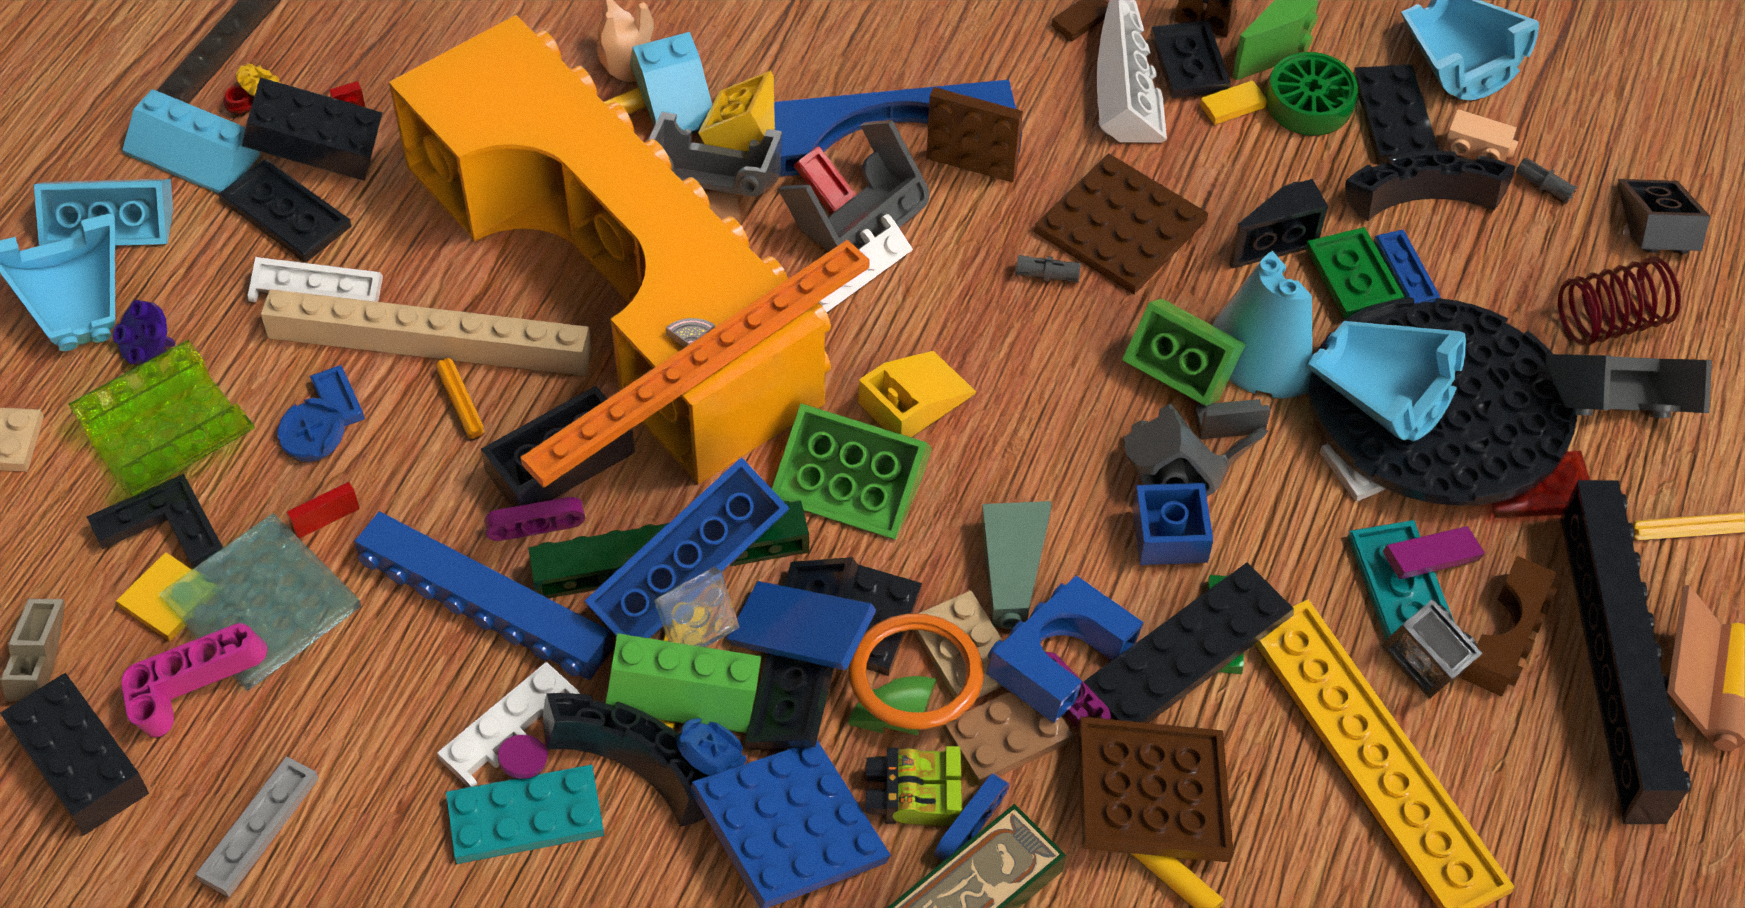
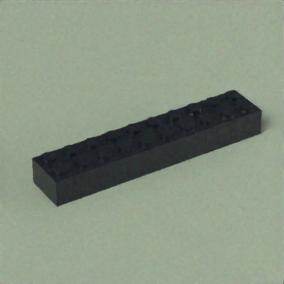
(1623, 654)

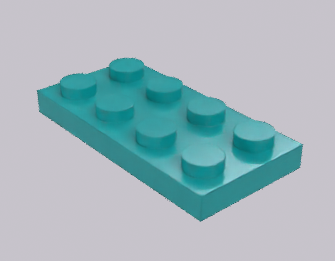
(524, 814)

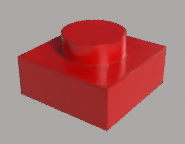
(349, 93)

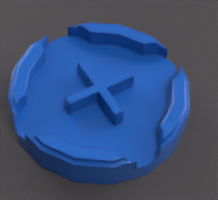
(311, 430)
(709, 747)

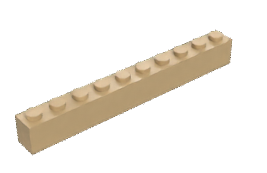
(427, 332)

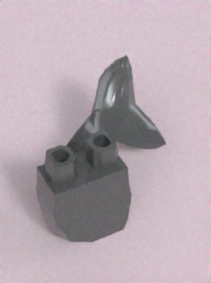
(1172, 454)

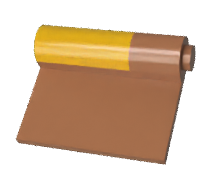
(1709, 672)

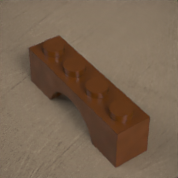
(1523, 596)

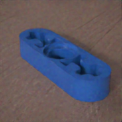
(973, 816)

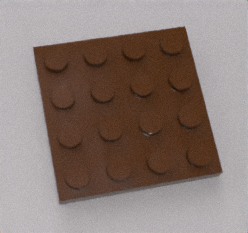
(1121, 223)
(1154, 789)

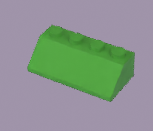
(684, 681)

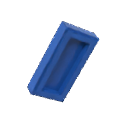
(336, 389)

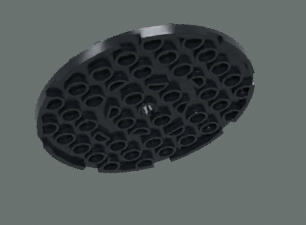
(1495, 437)

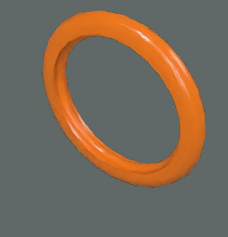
(917, 720)

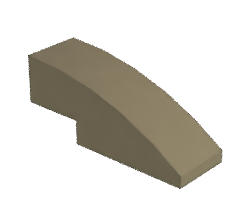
(33, 648)

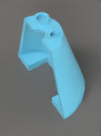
(1471, 44)
(67, 283)
(1276, 325)
(1393, 372)

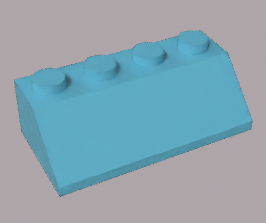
(188, 142)
(139, 206)

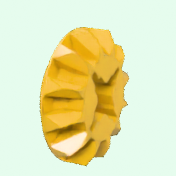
(249, 77)

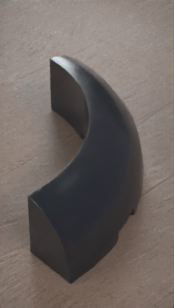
(1428, 177)
(628, 738)

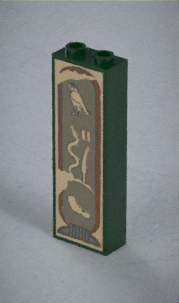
(992, 870)

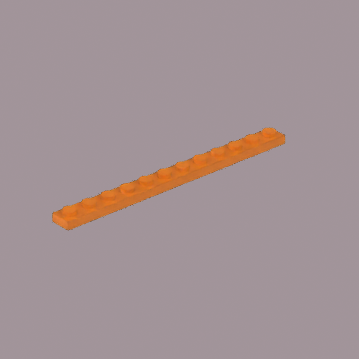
(693, 364)

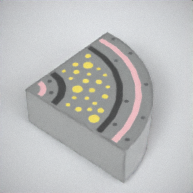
(688, 330)

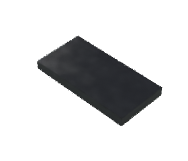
(285, 210)

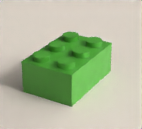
(1183, 351)

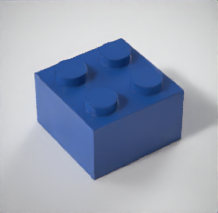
(1172, 524)

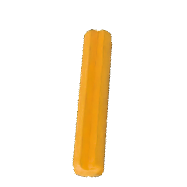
(460, 398)

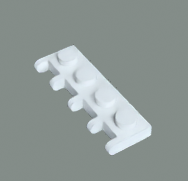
(881, 250)
(313, 279)
(505, 719)

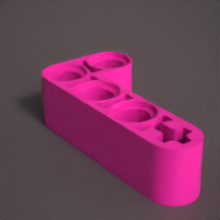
(158, 679)

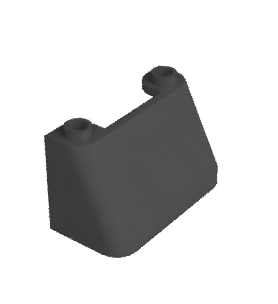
(720, 167)

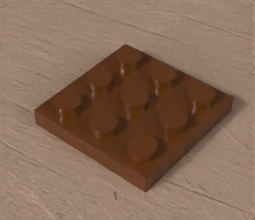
(973, 134)

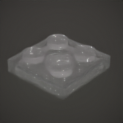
(698, 610)

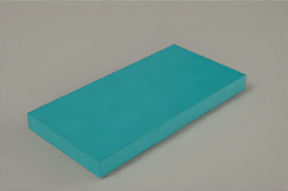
(1392, 598)

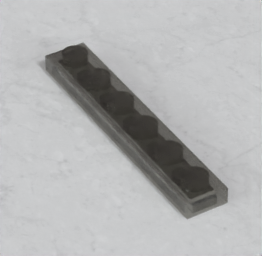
(216, 48)

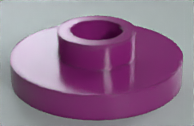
(522, 756)

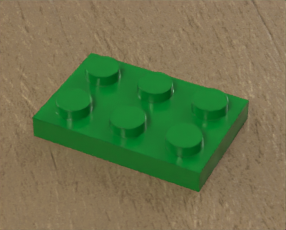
(1353, 271)

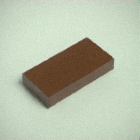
(1080, 17)

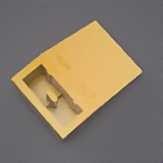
(912, 392)

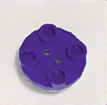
(142, 333)

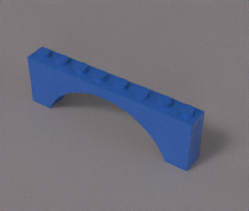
(829, 119)

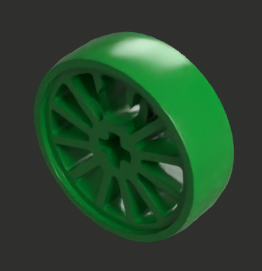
(1320, 87)

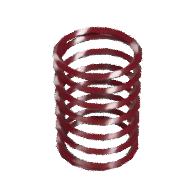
(1595, 307)

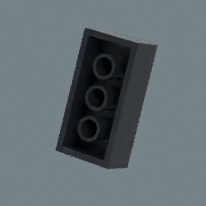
(311, 129)
(504, 455)
(75, 753)

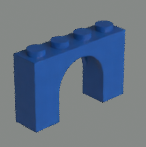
(1072, 611)

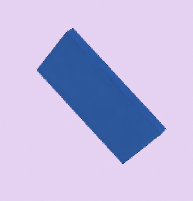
(802, 625)

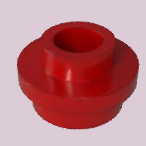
(237, 100)

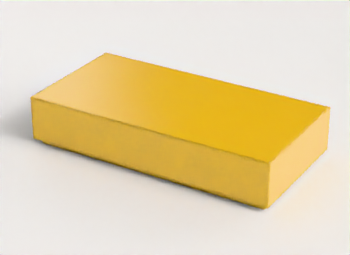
(1233, 102)

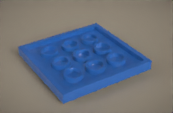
(789, 824)

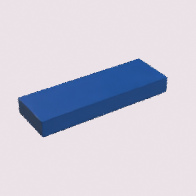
(1406, 266)

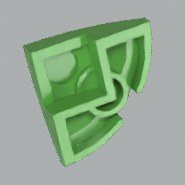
(904, 694)

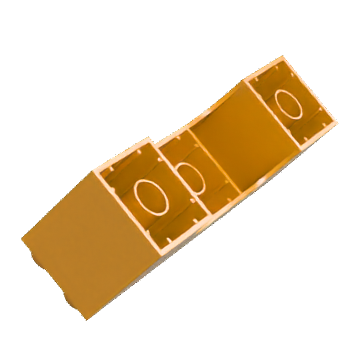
(529, 145)

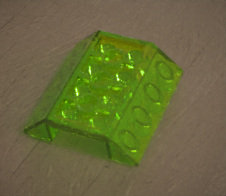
(159, 418)

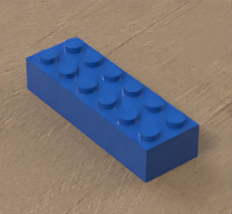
(704, 535)

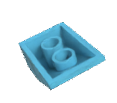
(672, 80)

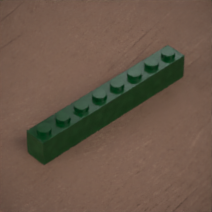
(590, 561)

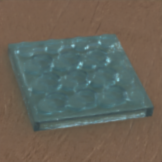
(269, 585)

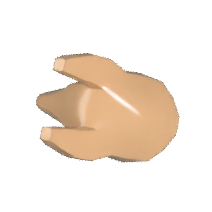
(619, 34)

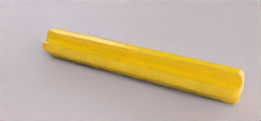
(1689, 526)

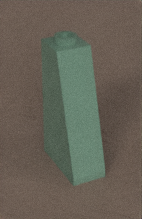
(1012, 554)

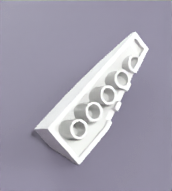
(1126, 94)

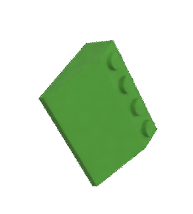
(851, 471)

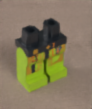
(918, 786)

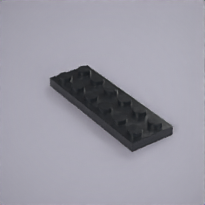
(1190, 646)
(792, 690)

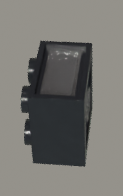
(1431, 648)

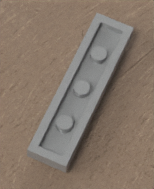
(257, 826)

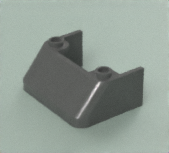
(892, 189)
(1631, 383)

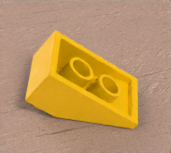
(741, 114)

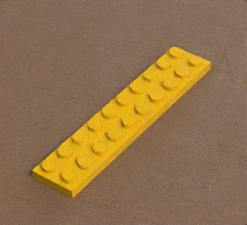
(1383, 764)

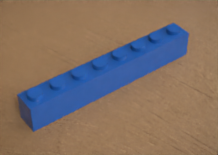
(484, 596)

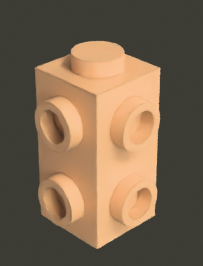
(1477, 135)

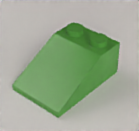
(1277, 33)

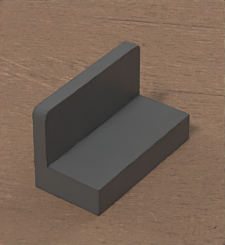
(1231, 418)

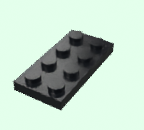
(1394, 110)

